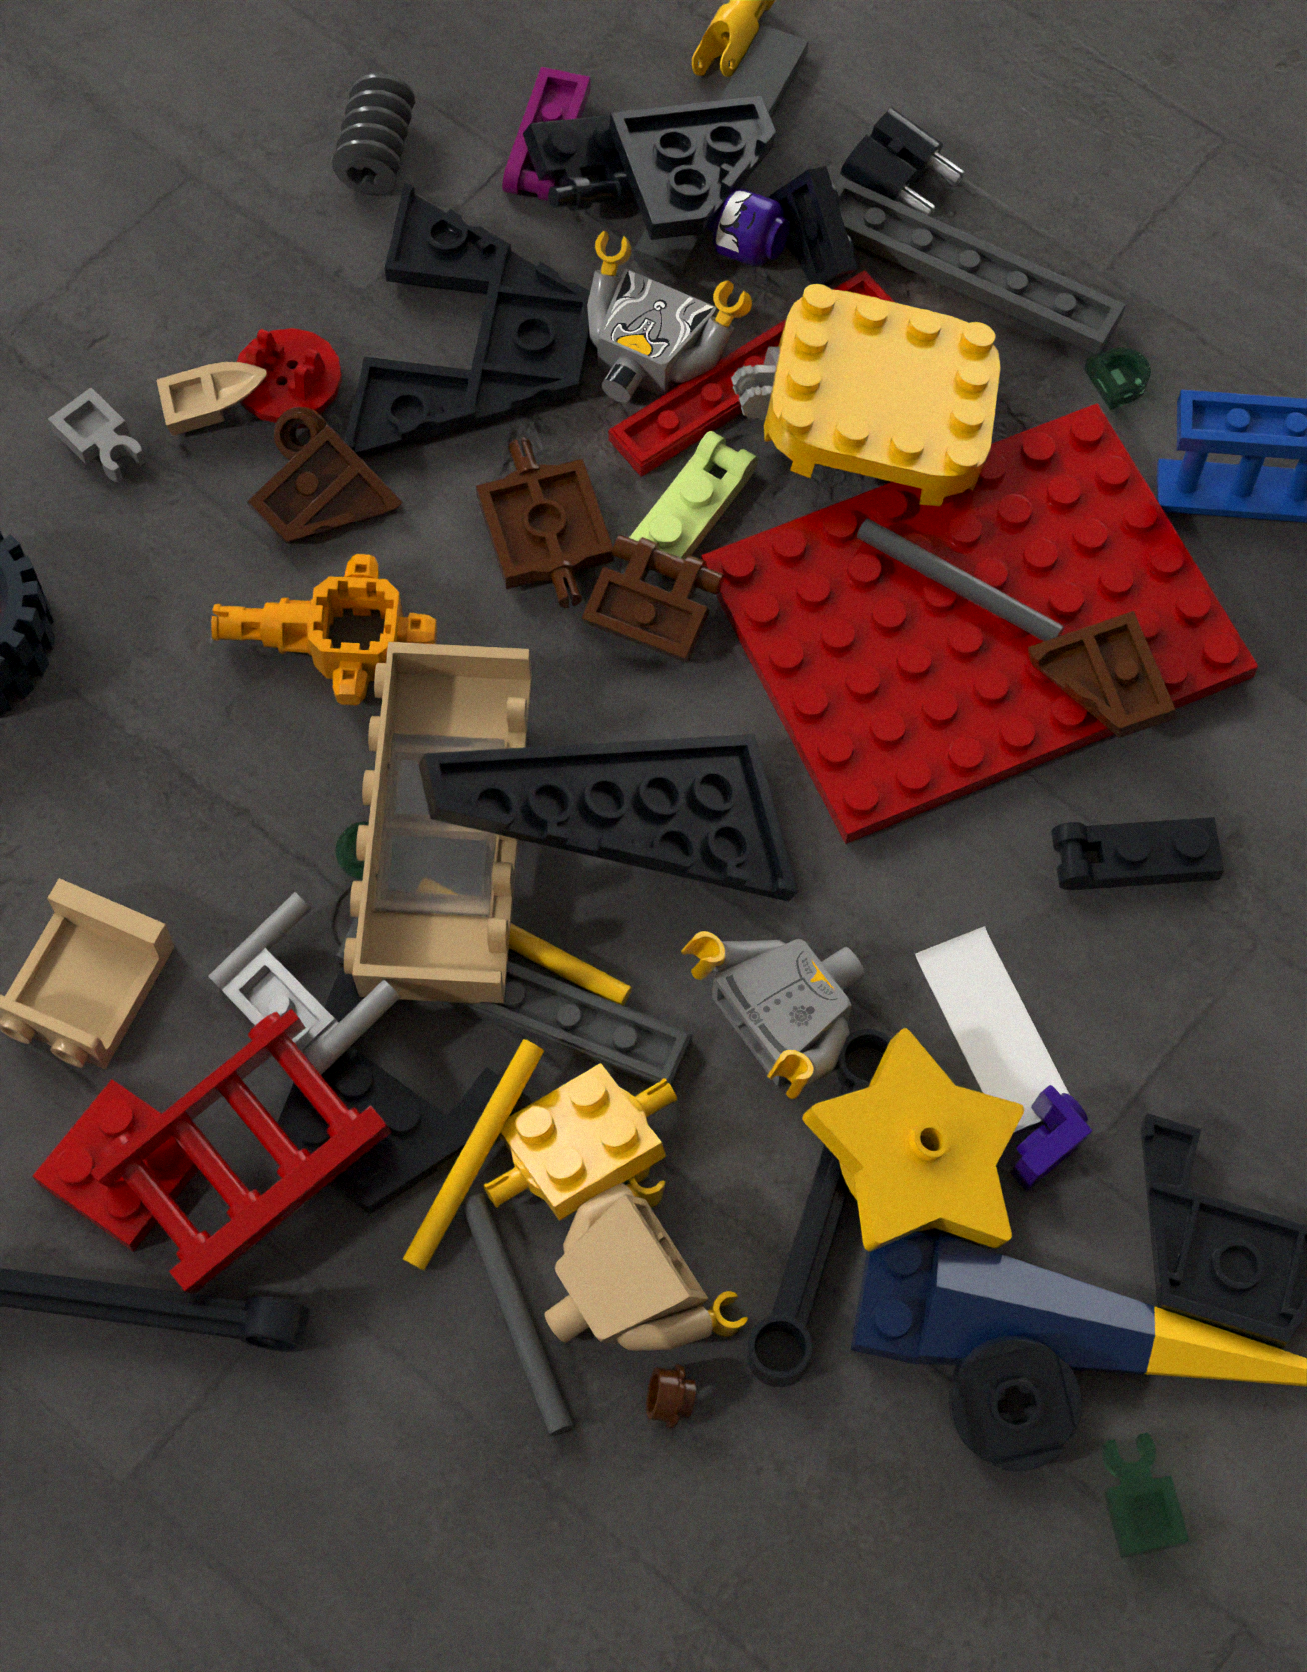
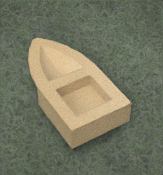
(201, 394)

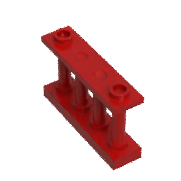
(251, 1214)

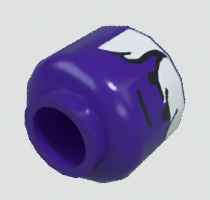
(750, 228)

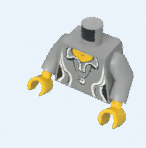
(651, 331)

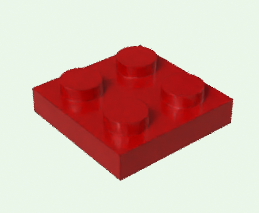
(114, 1208)

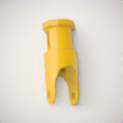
(729, 35)

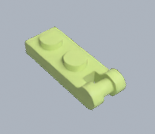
(697, 497)

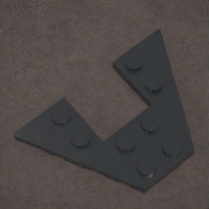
(526, 348)

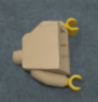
(631, 1278)

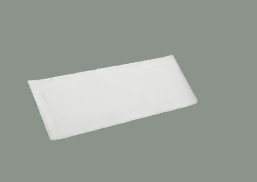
(990, 1021)

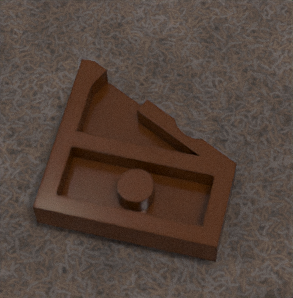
(322, 491)

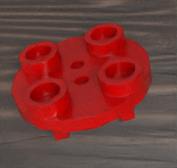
(309, 385)

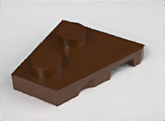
(1108, 674)

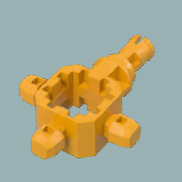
(306, 624)

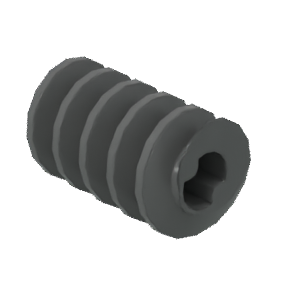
(373, 133)

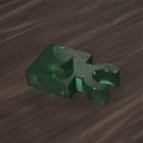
(1142, 1509)

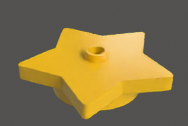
(919, 1150)

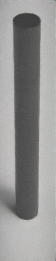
(959, 581)
(517, 1315)

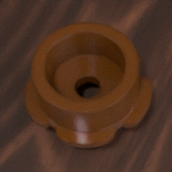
(670, 1395)

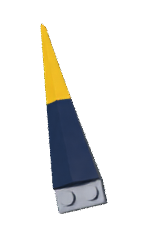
(944, 1297)

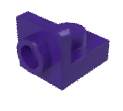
(1047, 1149)

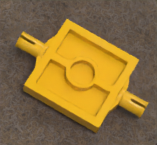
(580, 1141)

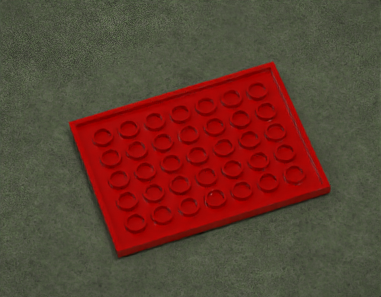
(924, 695)

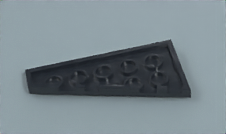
(652, 804)

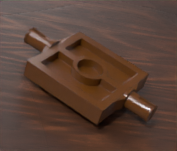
(544, 523)

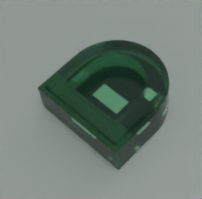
(1119, 375)

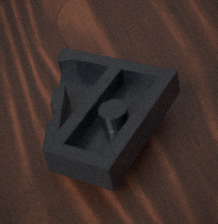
(816, 227)

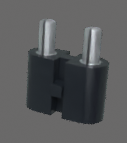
(895, 158)

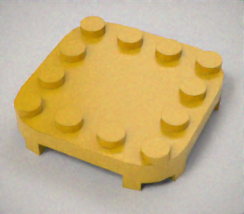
(884, 392)

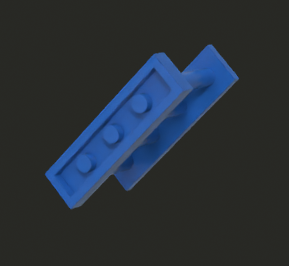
(1237, 426)

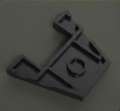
(419, 1132)
(1217, 1256)

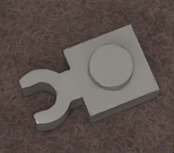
(94, 430)

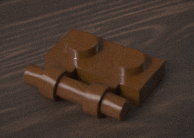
(647, 613)

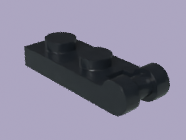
(1138, 853)

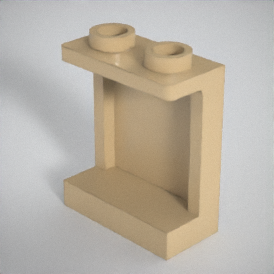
(85, 977)

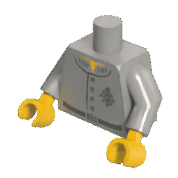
(781, 1002)

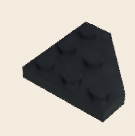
(690, 158)

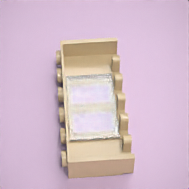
(431, 890)

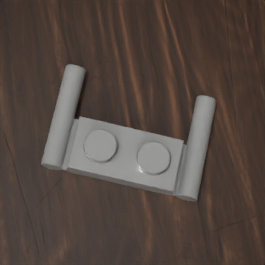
(264, 986)

